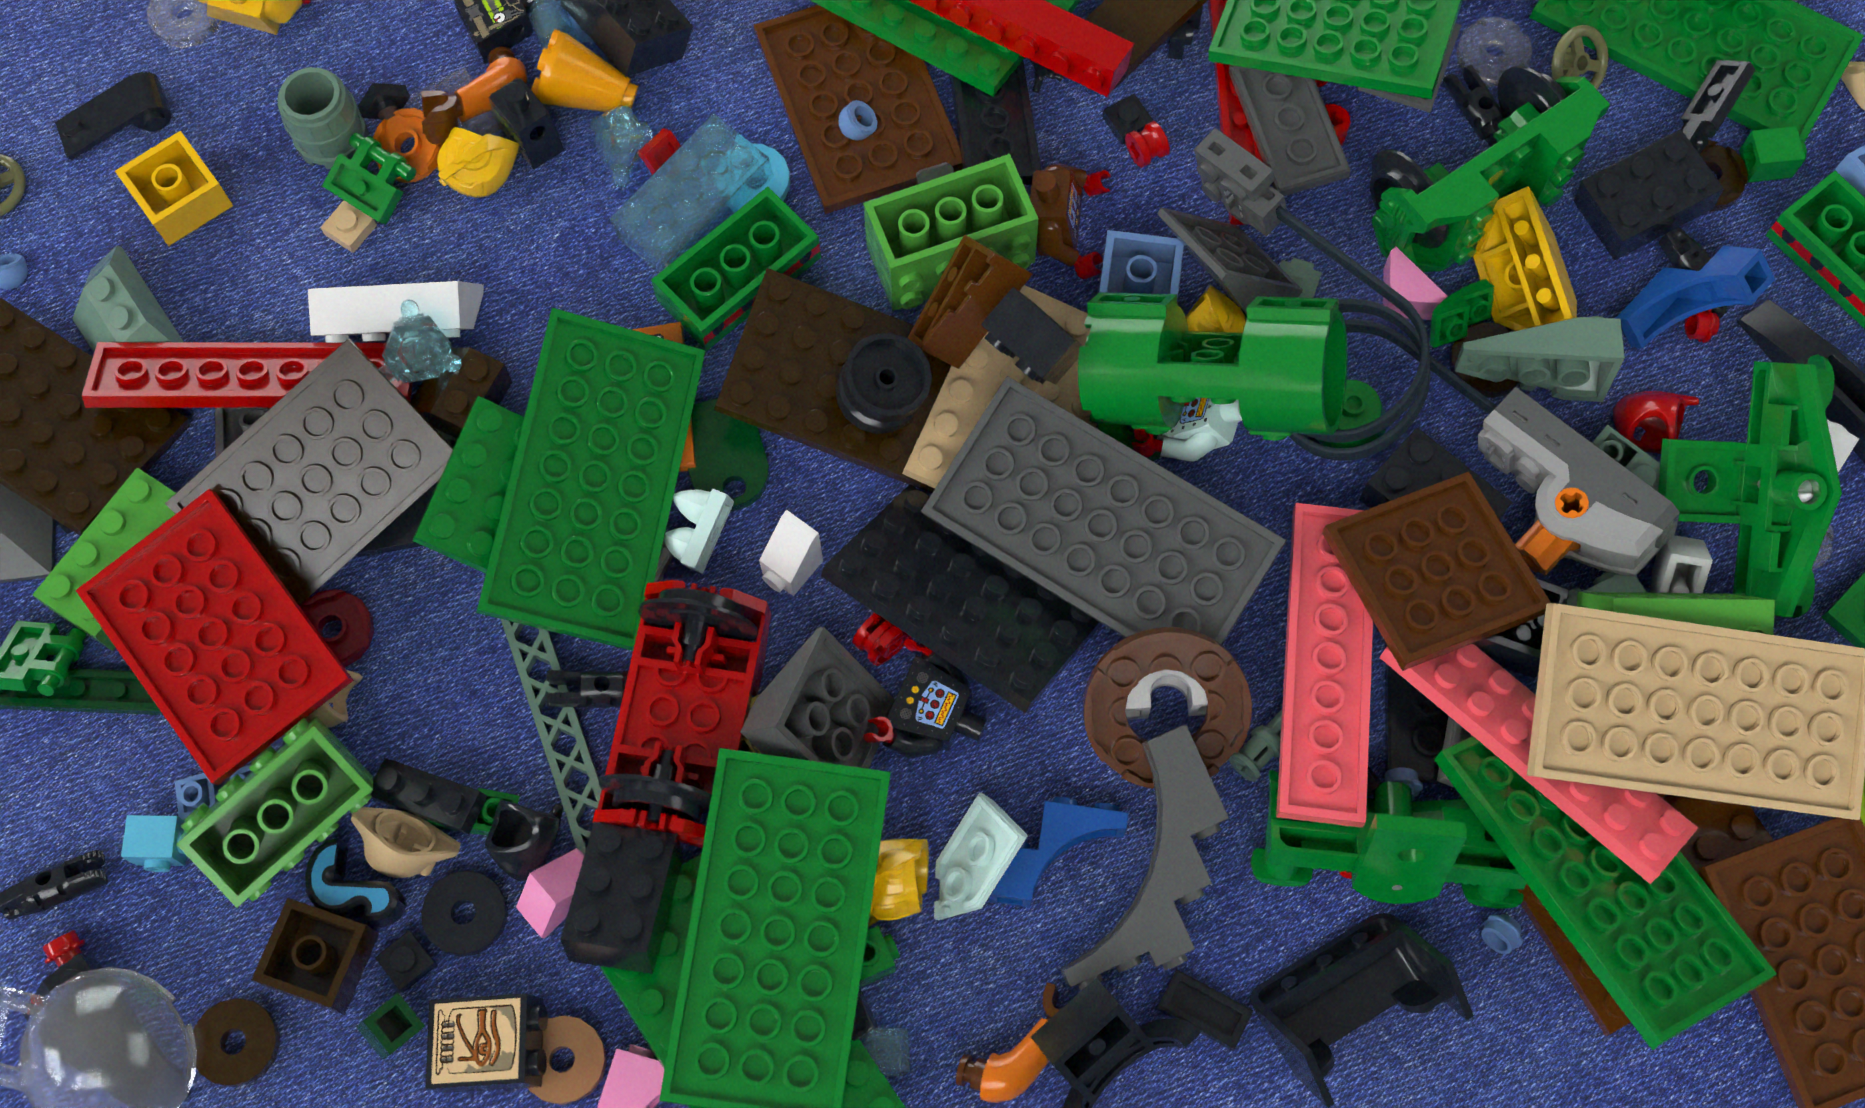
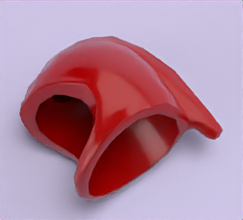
(1654, 411)

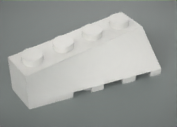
(375, 308)

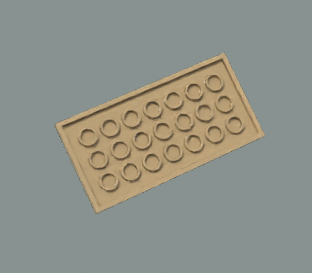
(1699, 712)

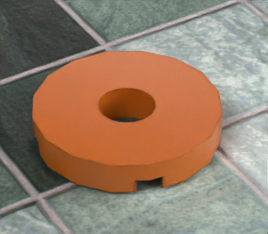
(397, 129)

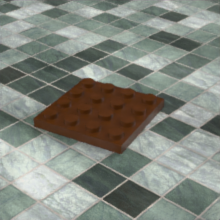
(1436, 570)

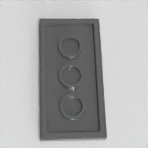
(1290, 129)

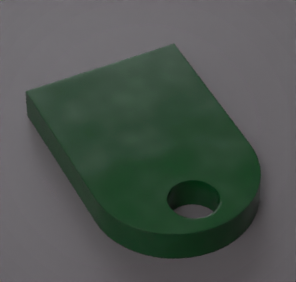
(727, 453)

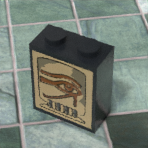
(486, 1043)

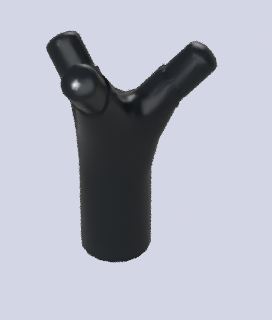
(1040, 73)

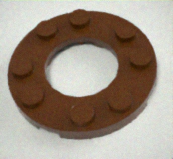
(1158, 650)

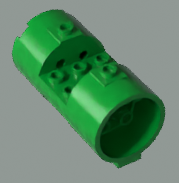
(1281, 369)

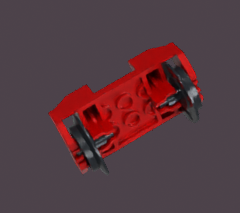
(681, 704)

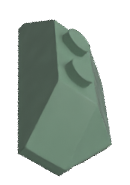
(120, 305)

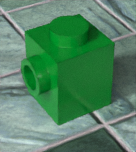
(1773, 153)
(878, 957)

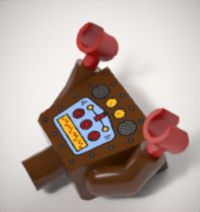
(1058, 202)

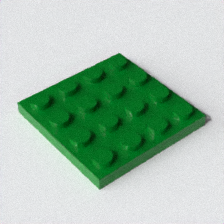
(472, 487)

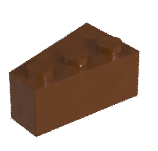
(963, 299)

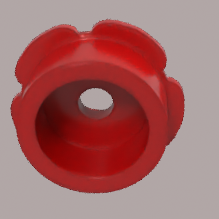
(1702, 326)
(63, 948)

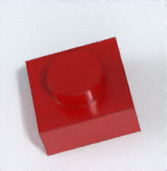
(659, 150)

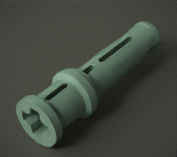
(1259, 749)

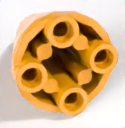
(579, 77)

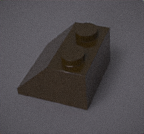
(450, 396)

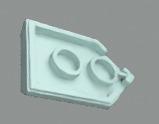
(975, 858)

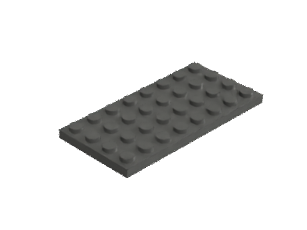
(1099, 521)

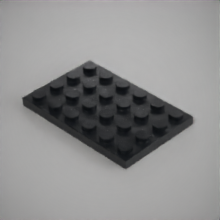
(960, 601)

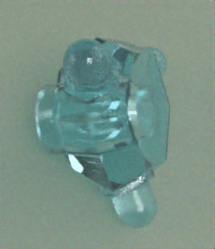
(618, 140)
(417, 348)

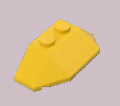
(1524, 265)

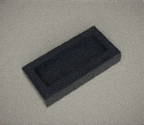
(1205, 1008)

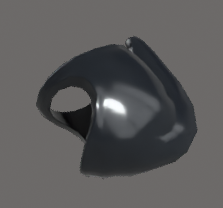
(522, 838)

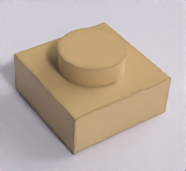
(348, 226)

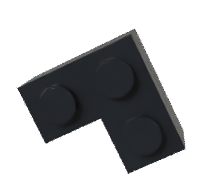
(1520, 646)

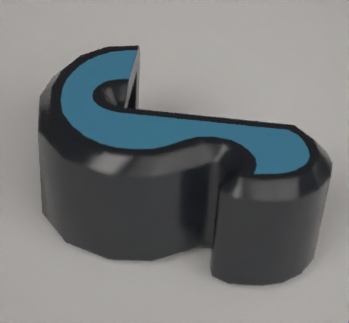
(327, 890)

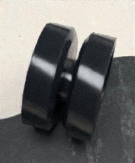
(883, 383)

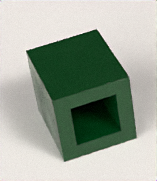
(390, 1026)

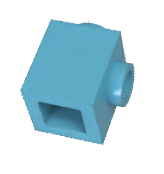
(152, 842)

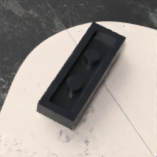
(427, 796)

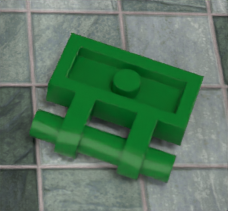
(361, 187)
(25, 655)

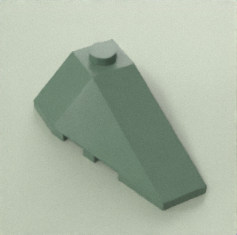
(1568, 357)

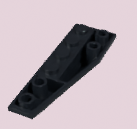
(1791, 341)

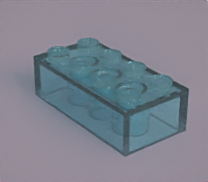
(692, 193)

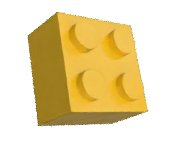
(174, 188)

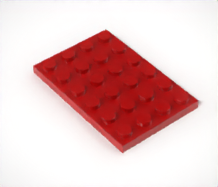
(214, 636)

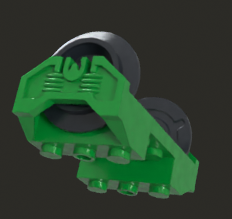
(1443, 214)

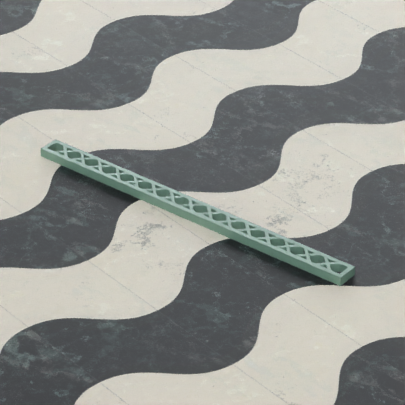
(549, 739)

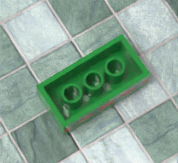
(1827, 241)
(720, 275)

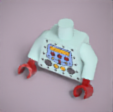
(1198, 432)

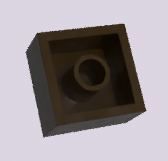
(315, 956)

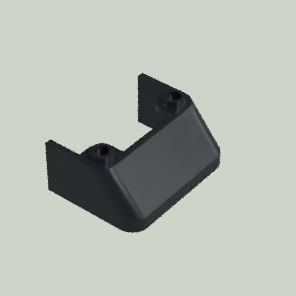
(1348, 985)

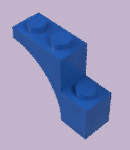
(1674, 294)
(1062, 827)

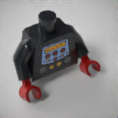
(928, 708)

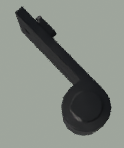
(133, 101)

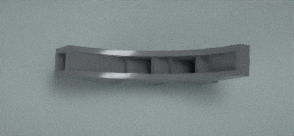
(1152, 923)

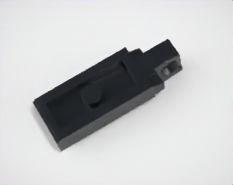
(1715, 100)

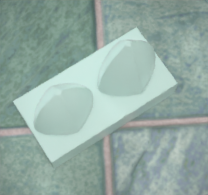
(709, 514)

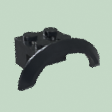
(1098, 1039)

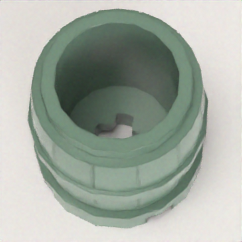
(319, 115)

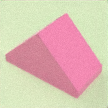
(1412, 284)
(550, 892)

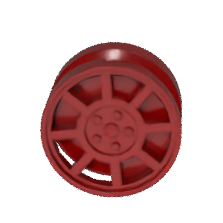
(879, 639)

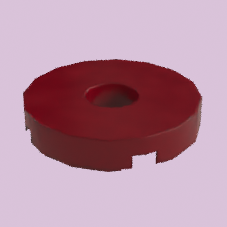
(355, 618)

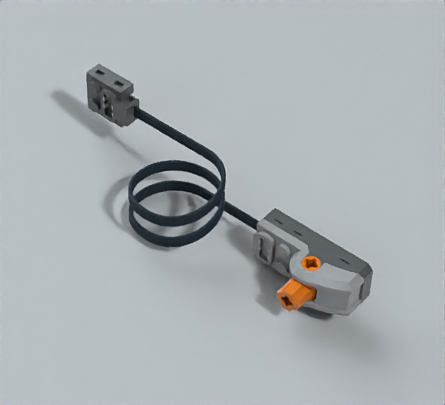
(1584, 498)

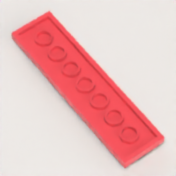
(1324, 682)
(1500, 715)

